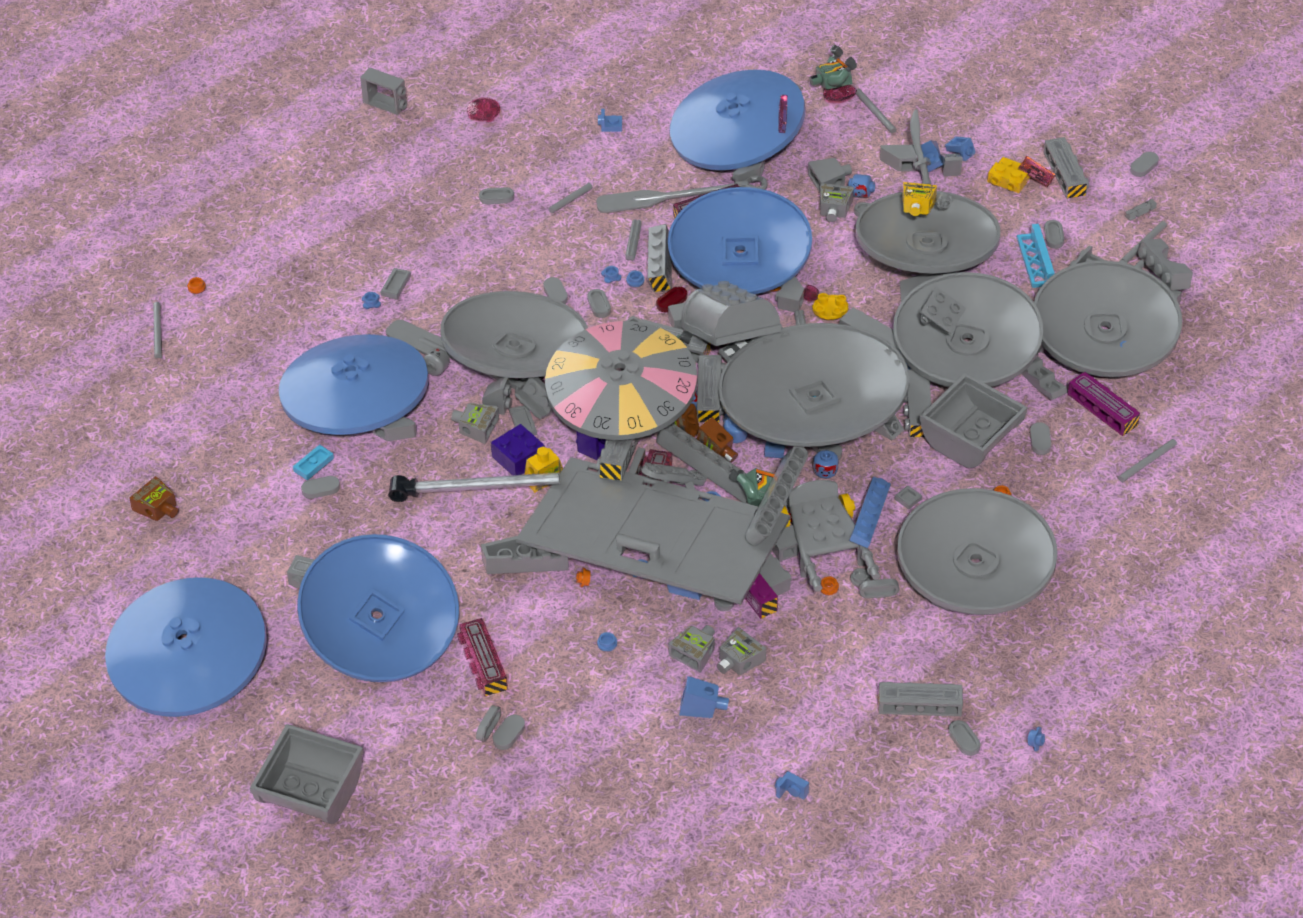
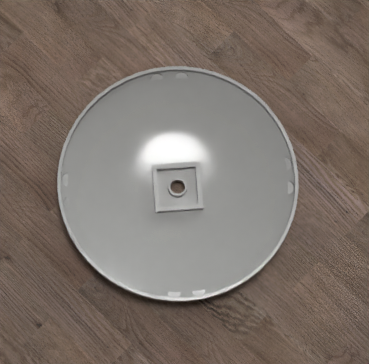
(850, 371)

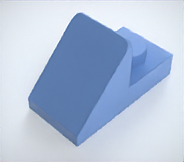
(931, 150)

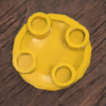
(830, 306)

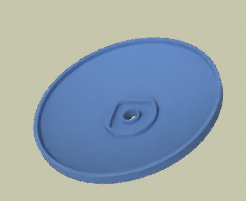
(736, 120)
(353, 384)
(189, 674)

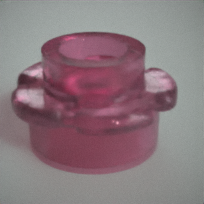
(810, 293)

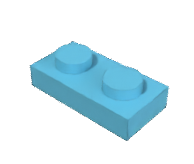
(313, 462)

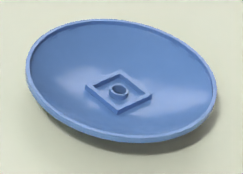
(750, 219)
(380, 576)

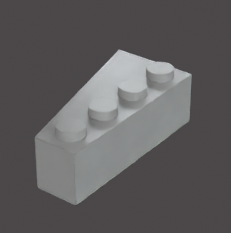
(512, 557)

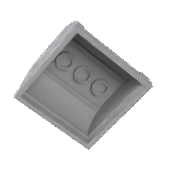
(728, 314)
(970, 420)
(309, 774)

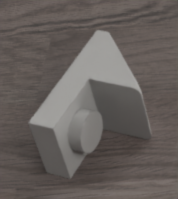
(951, 164)

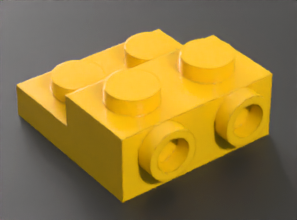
(1008, 175)

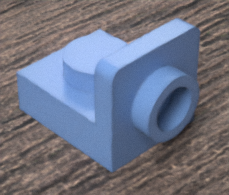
(610, 123)
(961, 145)
(793, 784)

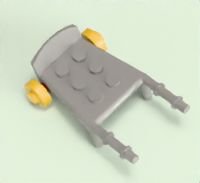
(824, 526)

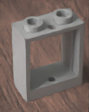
(372, 97)

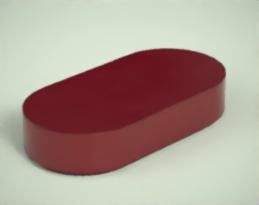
(673, 296)

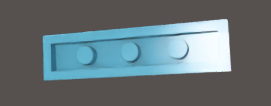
(1046, 269)

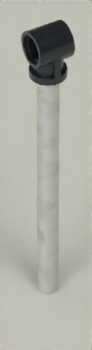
(401, 487)

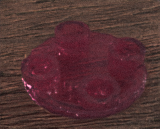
(839, 93)
(483, 109)

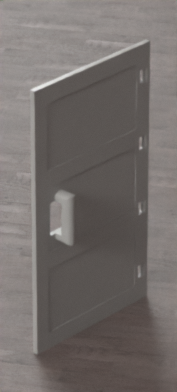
(688, 539)

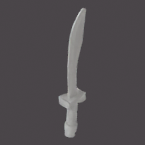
(922, 162)

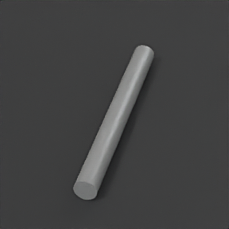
(875, 111)
(1151, 235)
(157, 330)
(1147, 460)

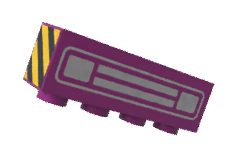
(1103, 403)
(762, 598)

